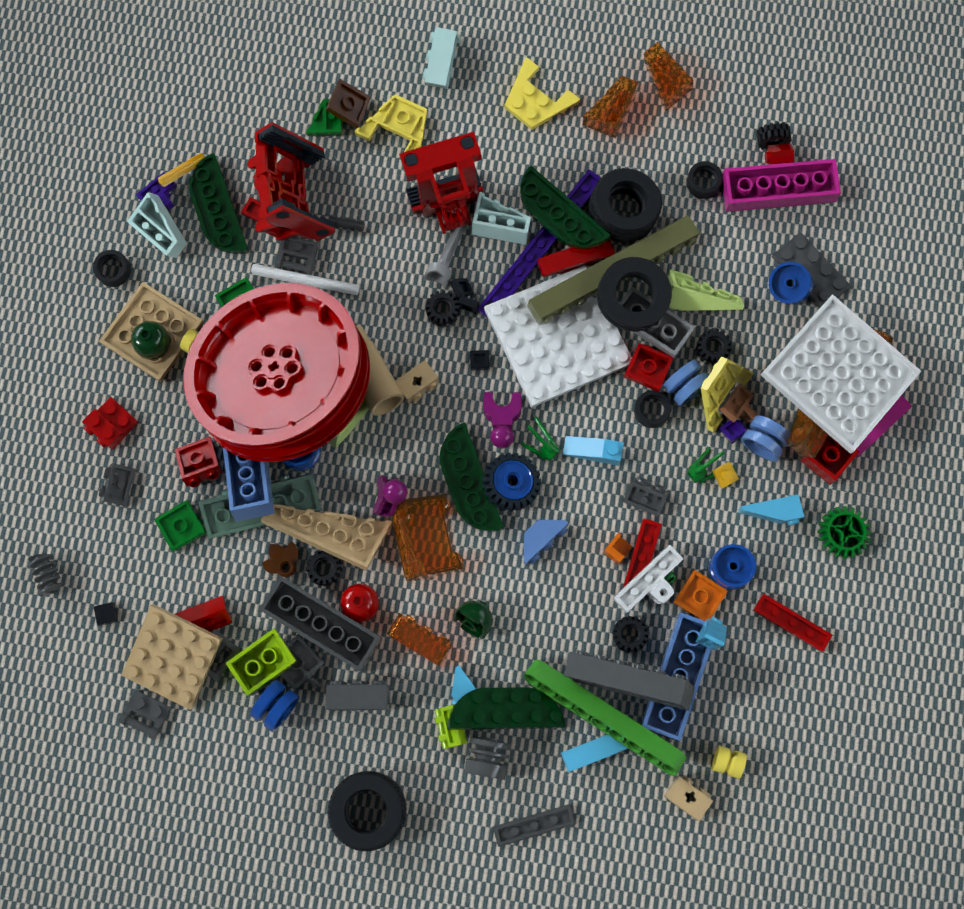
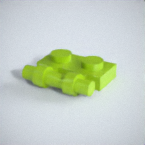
(449, 738)

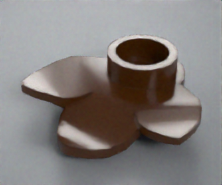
(280, 557)

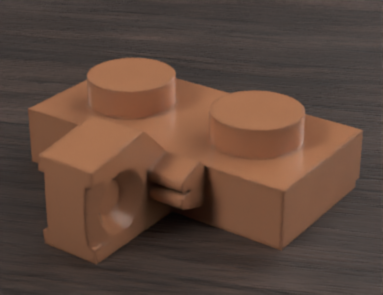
(738, 405)

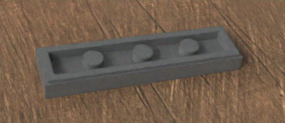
(534, 825)

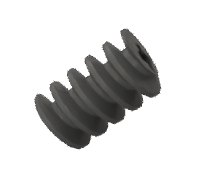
(45, 574)

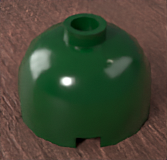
(150, 340)
(475, 618)

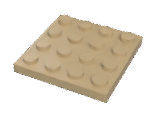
(144, 306)
(171, 656)

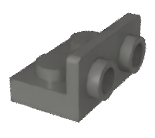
(117, 484)
(646, 496)

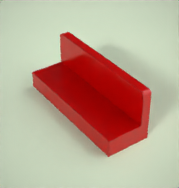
(208, 615)

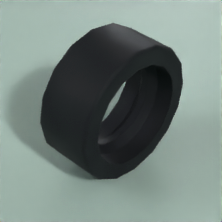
(708, 167)
(105, 256)
(650, 395)

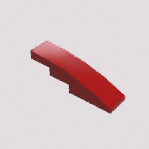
(574, 258)

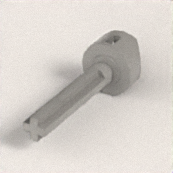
(439, 271)

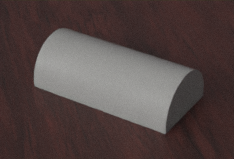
(668, 334)

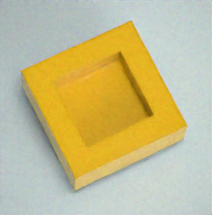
(725, 475)

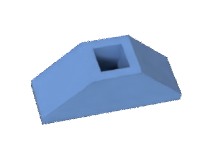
(541, 537)

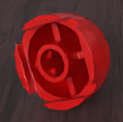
(359, 602)

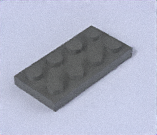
(825, 277)

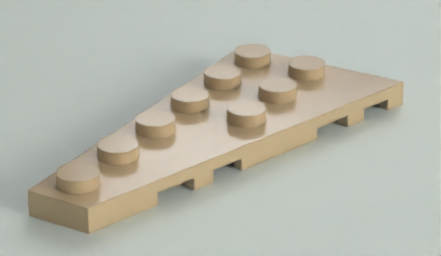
(334, 533)

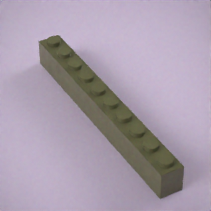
(585, 284)

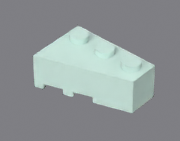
(441, 57)
(499, 222)
(157, 225)

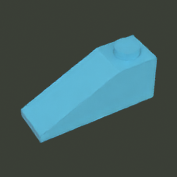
(594, 449)
(778, 510)
(712, 634)

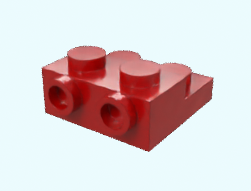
(648, 367)
(109, 423)
(198, 462)

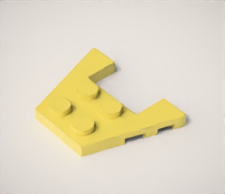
(531, 104)
(400, 118)
(717, 387)

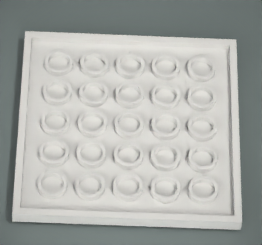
(557, 354)
(841, 373)

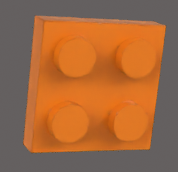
(700, 596)

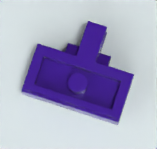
(156, 188)

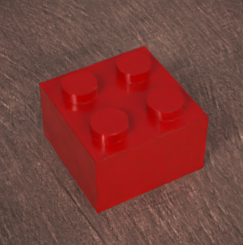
(830, 460)

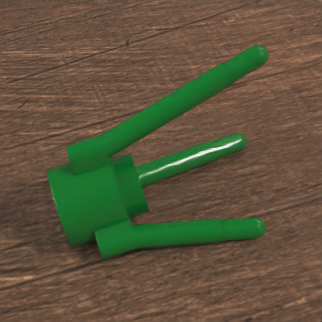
(549, 448)
(697, 472)

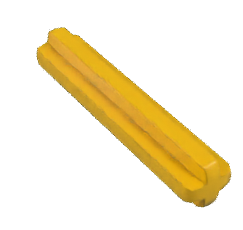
(180, 170)

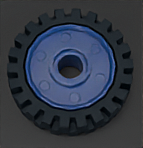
(515, 468)

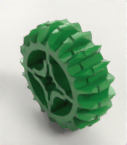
(836, 529)

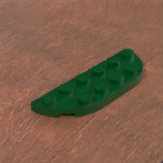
(215, 207)
(559, 213)
(464, 481)
(505, 710)

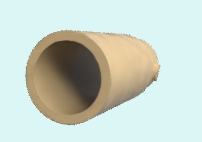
(382, 391)

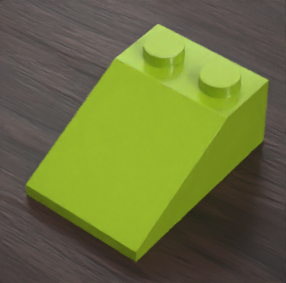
(261, 662)

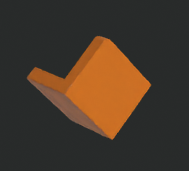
(617, 549)

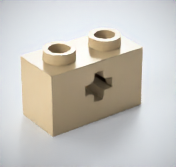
(421, 373)
(694, 808)

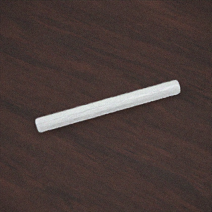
(306, 279)

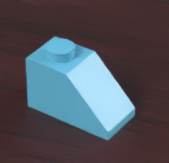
(461, 685)

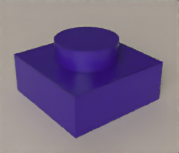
(733, 430)

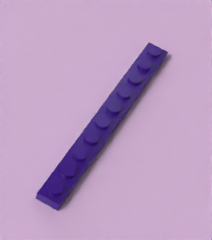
(537, 247)

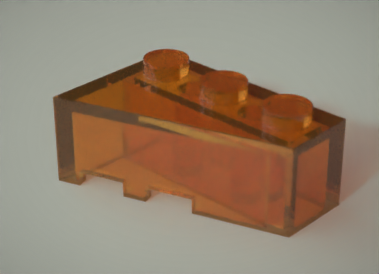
(667, 76)
(612, 108)
(806, 436)
(420, 639)

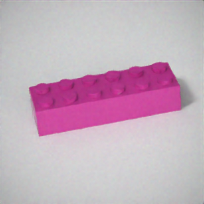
(780, 185)

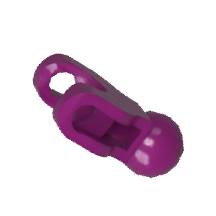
(502, 418)
(390, 494)

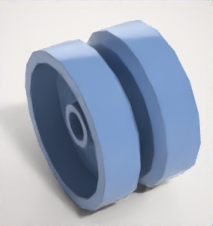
(686, 382)
(766, 438)

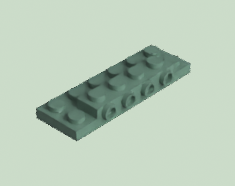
(287, 491)

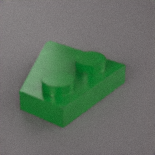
(324, 122)

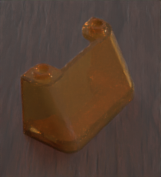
(424, 538)

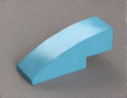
(591, 752)

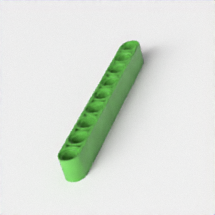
(605, 717)

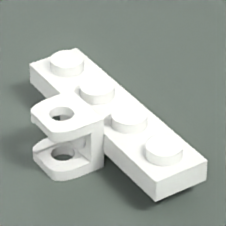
(650, 581)

